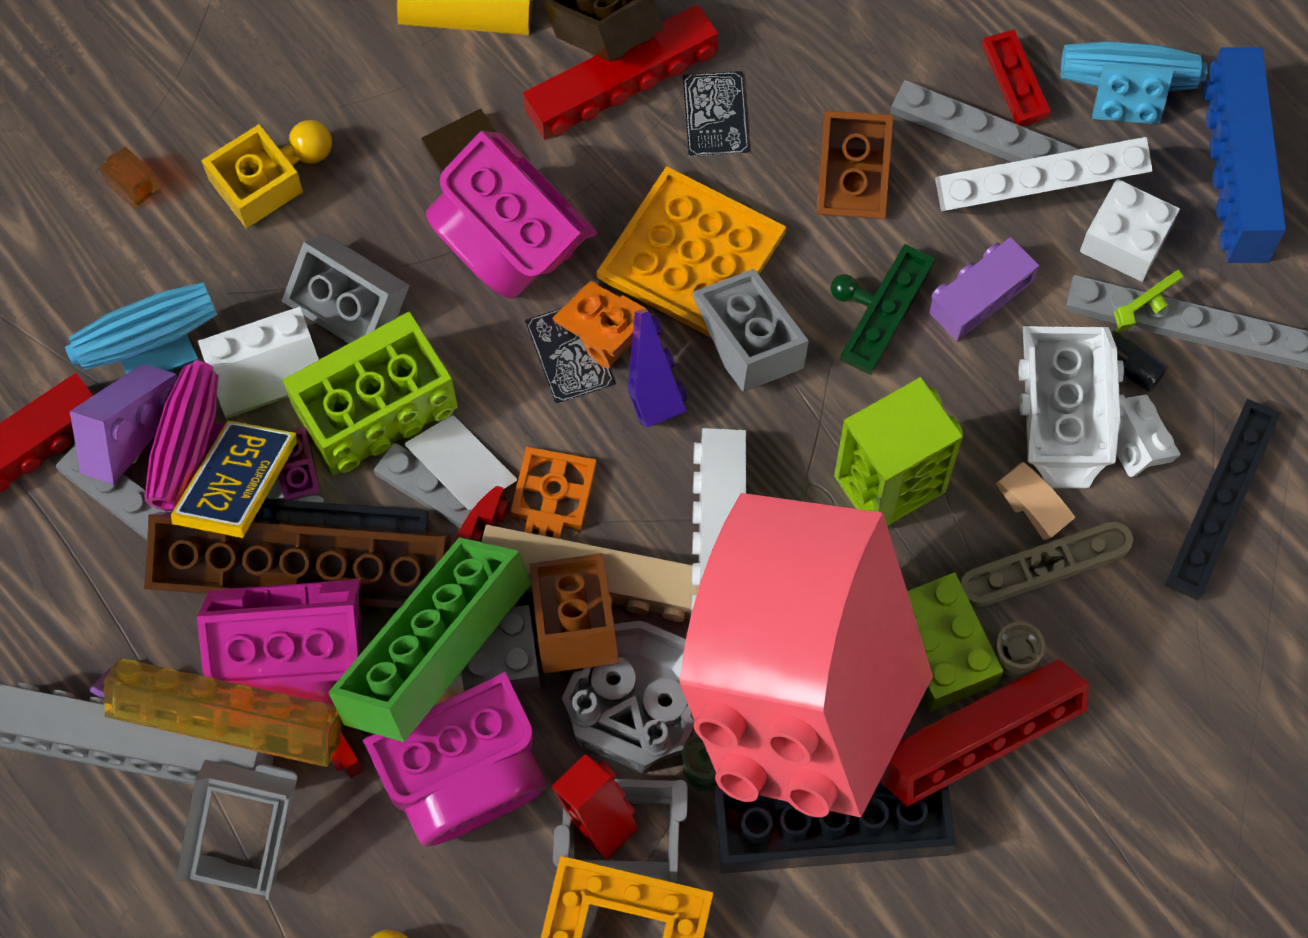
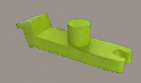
(1125, 314)

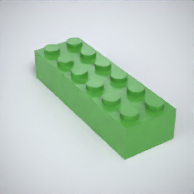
(430, 639)

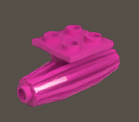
(183, 435)

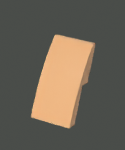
(1040, 503)

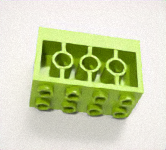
(371, 394)
(898, 452)

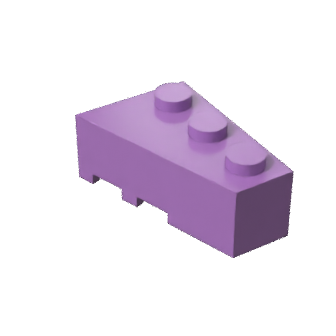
(120, 422)

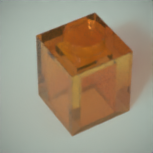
(129, 177)

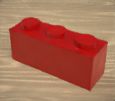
(596, 805)

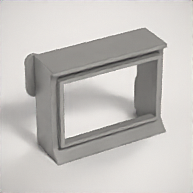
(266, 785)
(638, 792)

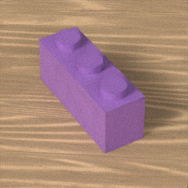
(983, 288)

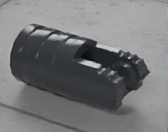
(1140, 365)

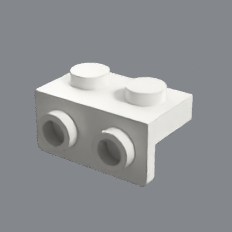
(1143, 437)

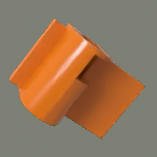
(594, 318)

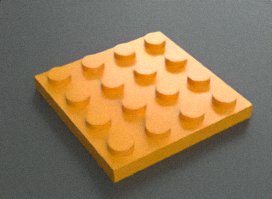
(684, 242)

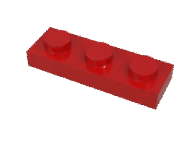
(1016, 78)

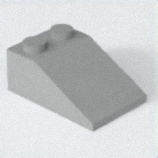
(751, 330)

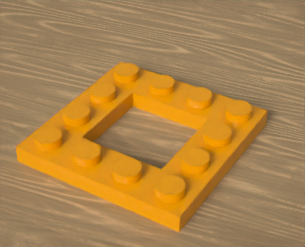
(586, 883)

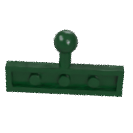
(884, 309)

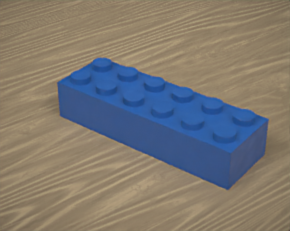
(1244, 155)

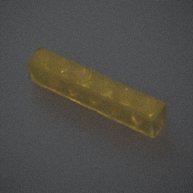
(222, 712)

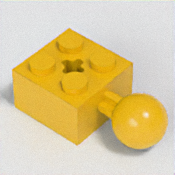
(258, 175)

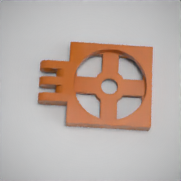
(546, 520)

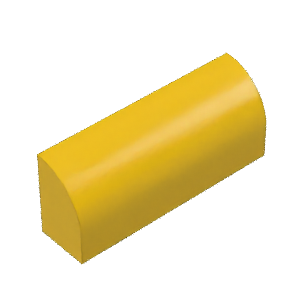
(472, 15)

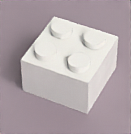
(1129, 230)

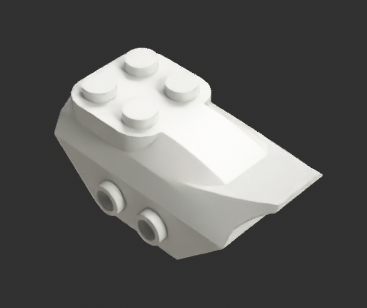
(1071, 402)

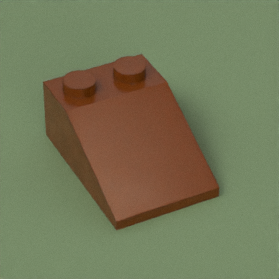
(854, 164)
(573, 613)

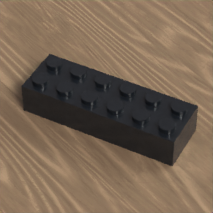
(778, 836)

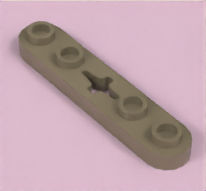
(1080, 554)

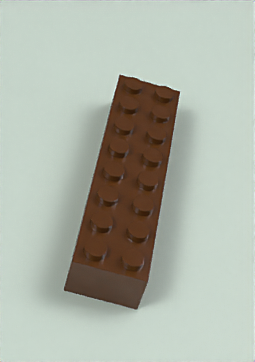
(291, 552)

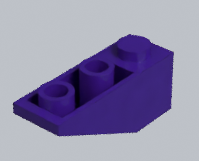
(650, 375)

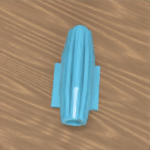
(1131, 77)
(145, 332)

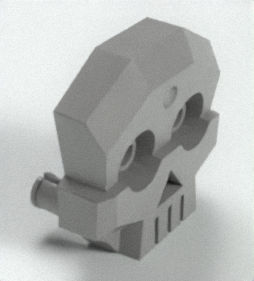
(648, 671)

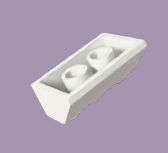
(256, 360)

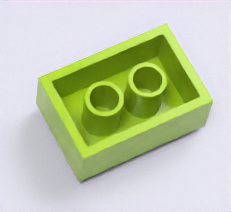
(953, 642)

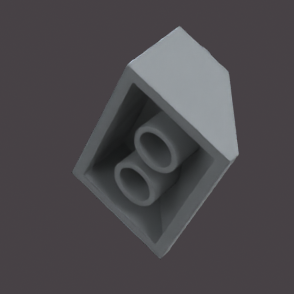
(343, 289)

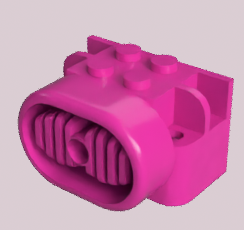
(504, 216)
(282, 636)
(461, 763)

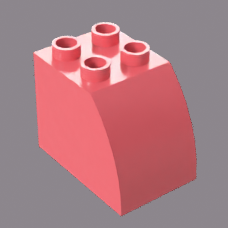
(802, 654)

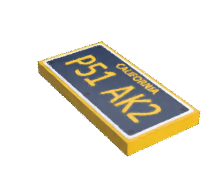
(234, 479)

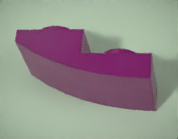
(299, 472)

